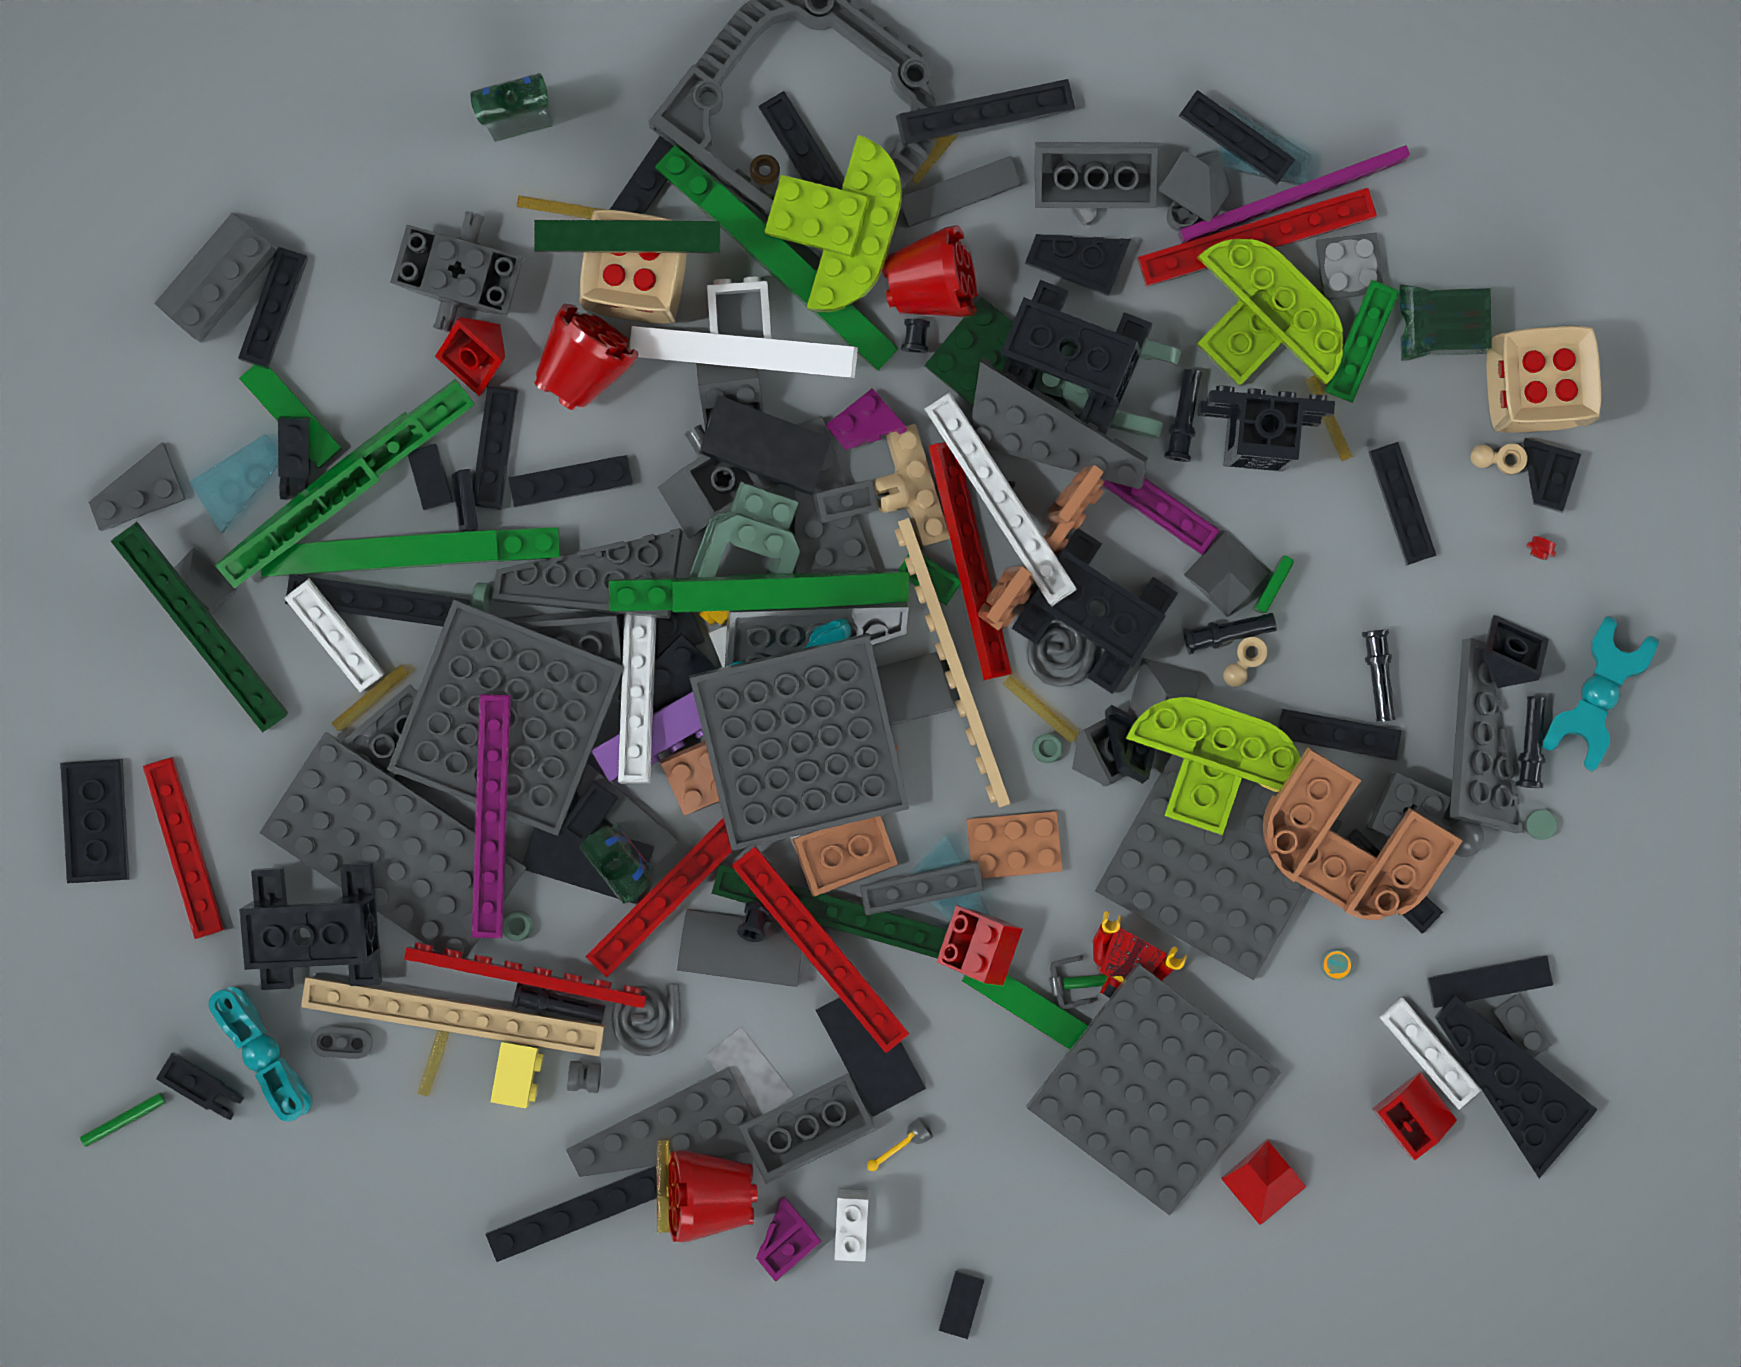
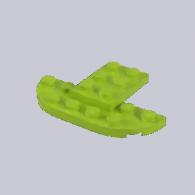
(847, 224)
(1272, 309)
(1217, 752)

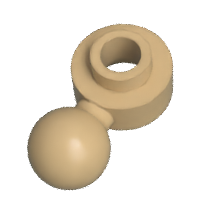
(1483, 456)
(1236, 673)

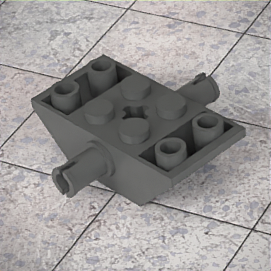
(428, 263)
(694, 491)

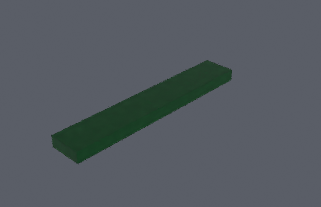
(626, 236)

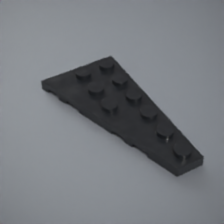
(1528, 1097)

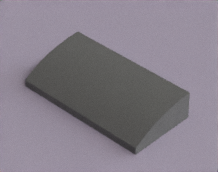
(590, 631)
(914, 688)
(381, 732)
(715, 949)
(807, 1128)

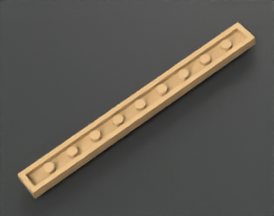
(947, 650)
(453, 1016)

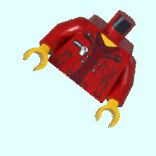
(1119, 951)

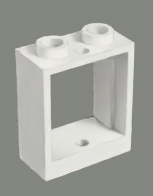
(750, 284)
(851, 1225)

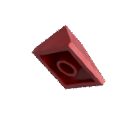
(473, 352)
(1263, 1182)

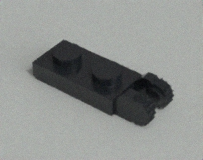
(293, 453)
(197, 1085)

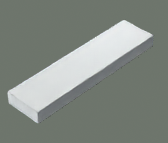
(334, 635)
(1430, 1053)

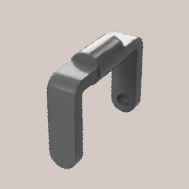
(1057, 986)

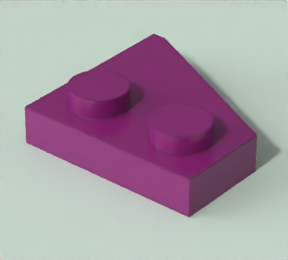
(865, 421)
(786, 1241)

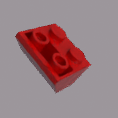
(979, 945)
(1415, 1116)

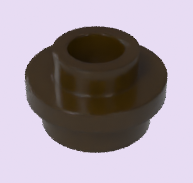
(764, 160)

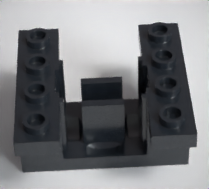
(1102, 356)
(1264, 428)
(1123, 628)
(339, 930)

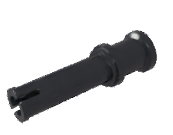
(1182, 430)
(1214, 634)
(1378, 659)
(1531, 758)
(544, 1001)

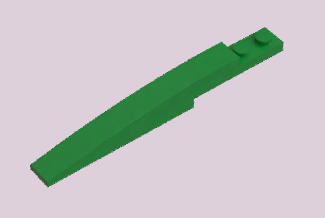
(771, 253)
(344, 482)
(415, 551)
(758, 591)

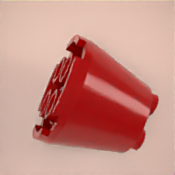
(932, 276)
(582, 357)
(708, 1195)

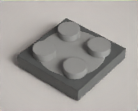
(1348, 265)

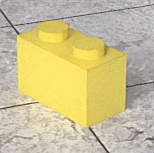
(516, 1074)

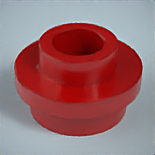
(1541, 548)

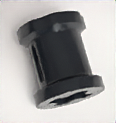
(916, 336)
(753, 922)

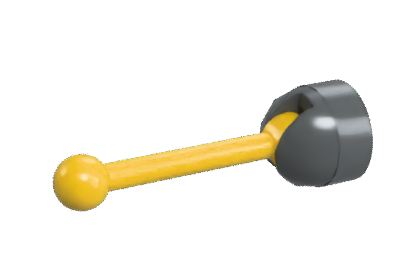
(917, 1132)

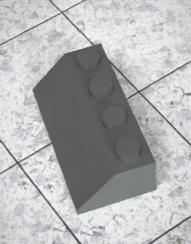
(1095, 174)
(216, 277)

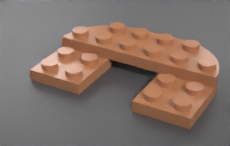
(1063, 515)
(1337, 869)

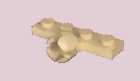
(912, 488)

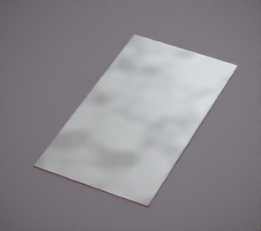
(752, 1072)

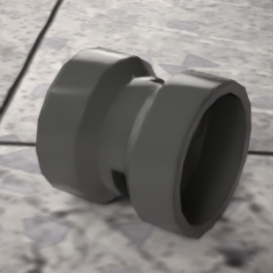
(1183, 213)
(577, 1075)

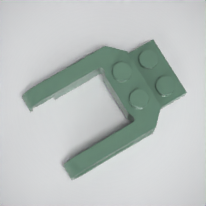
(1075, 397)
(755, 523)

